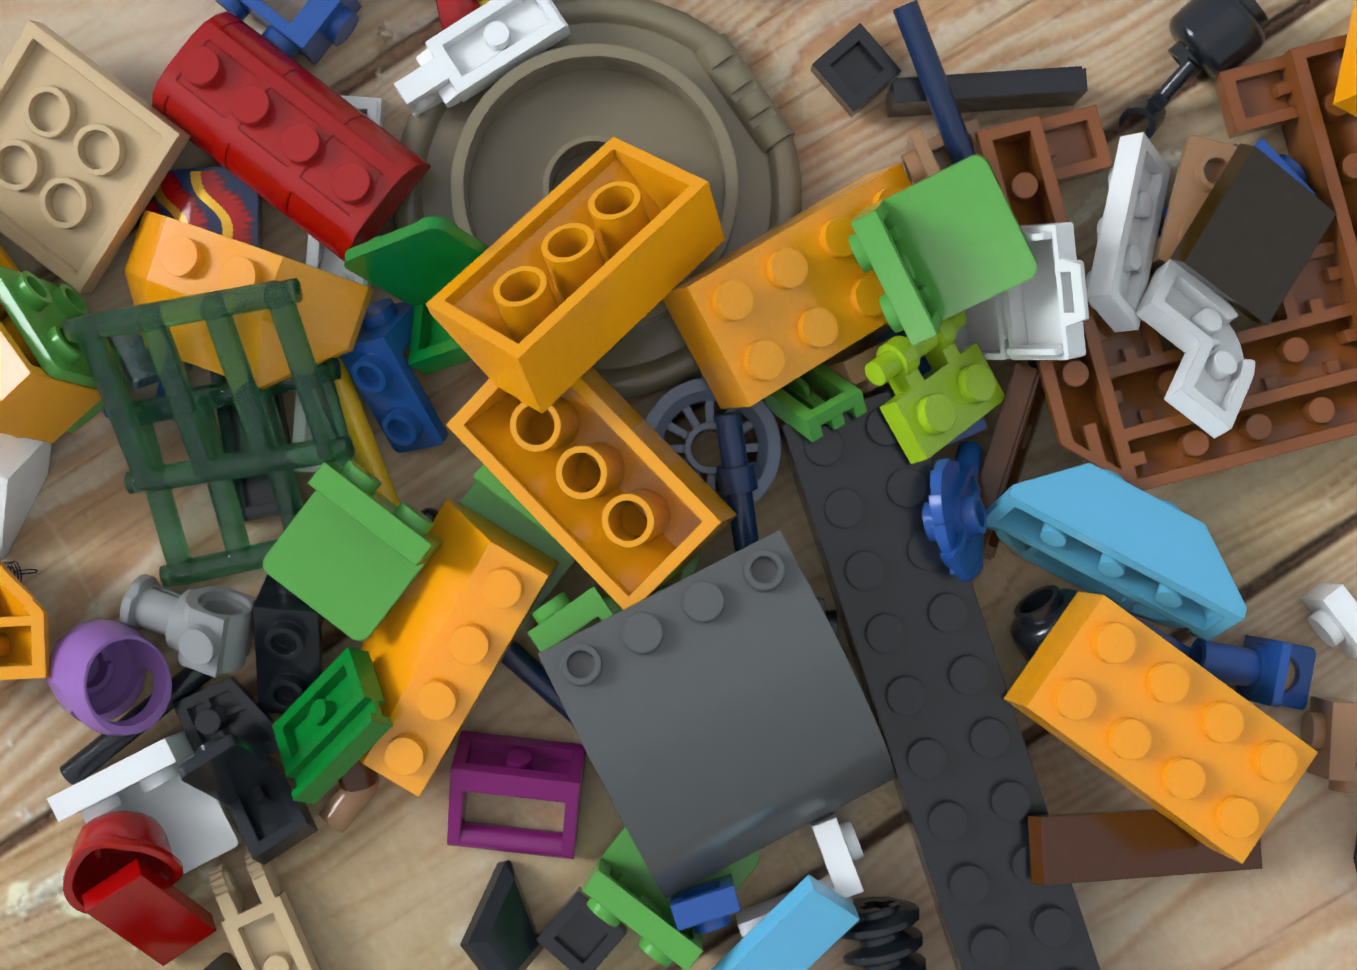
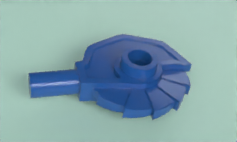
(956, 512)

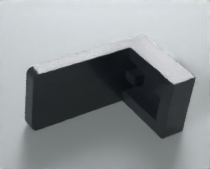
(285, 646)
(255, 792)

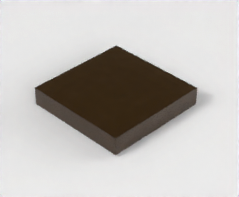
(1253, 234)

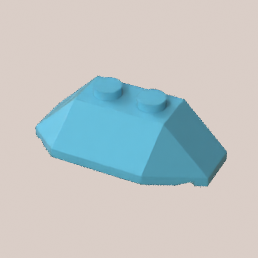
(1122, 546)

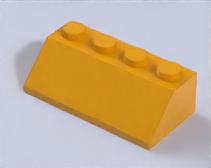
(579, 271)
(597, 482)
(449, 639)

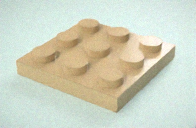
(75, 156)

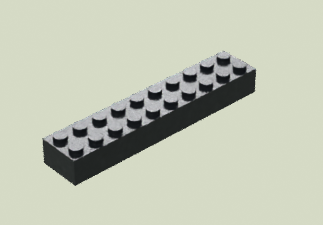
(935, 699)

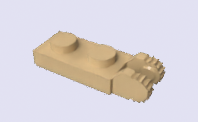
(267, 932)

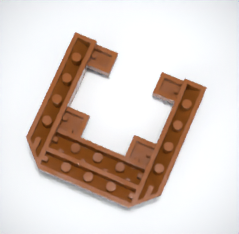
(1305, 371)

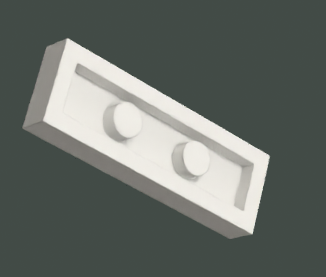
(1128, 232)

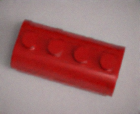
(286, 134)

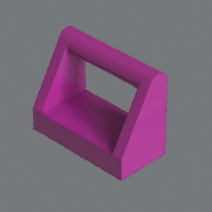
(521, 770)

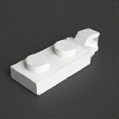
(480, 51)

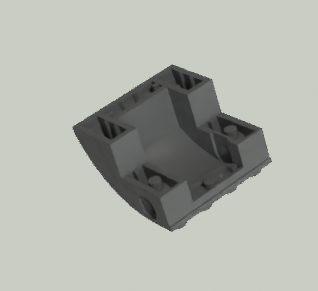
(720, 713)

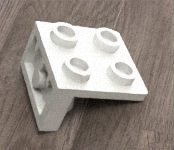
(151, 785)

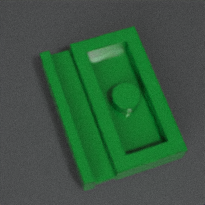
(331, 725)

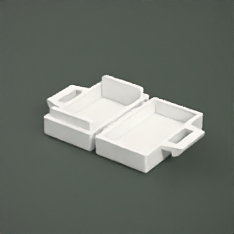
(1040, 315)

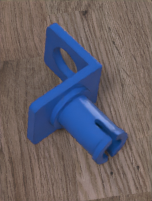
(1259, 669)

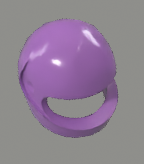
(101, 672)

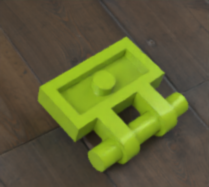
(945, 400)

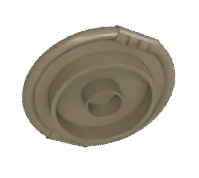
(629, 76)

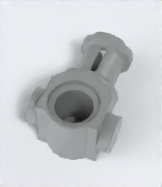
(204, 624)

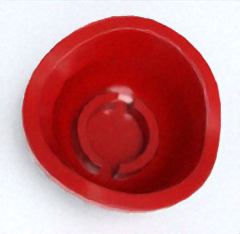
(112, 843)

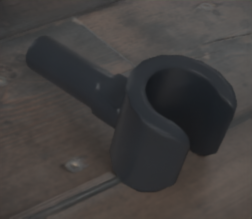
(1154, 105)

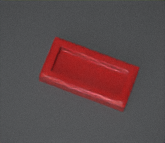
(148, 912)

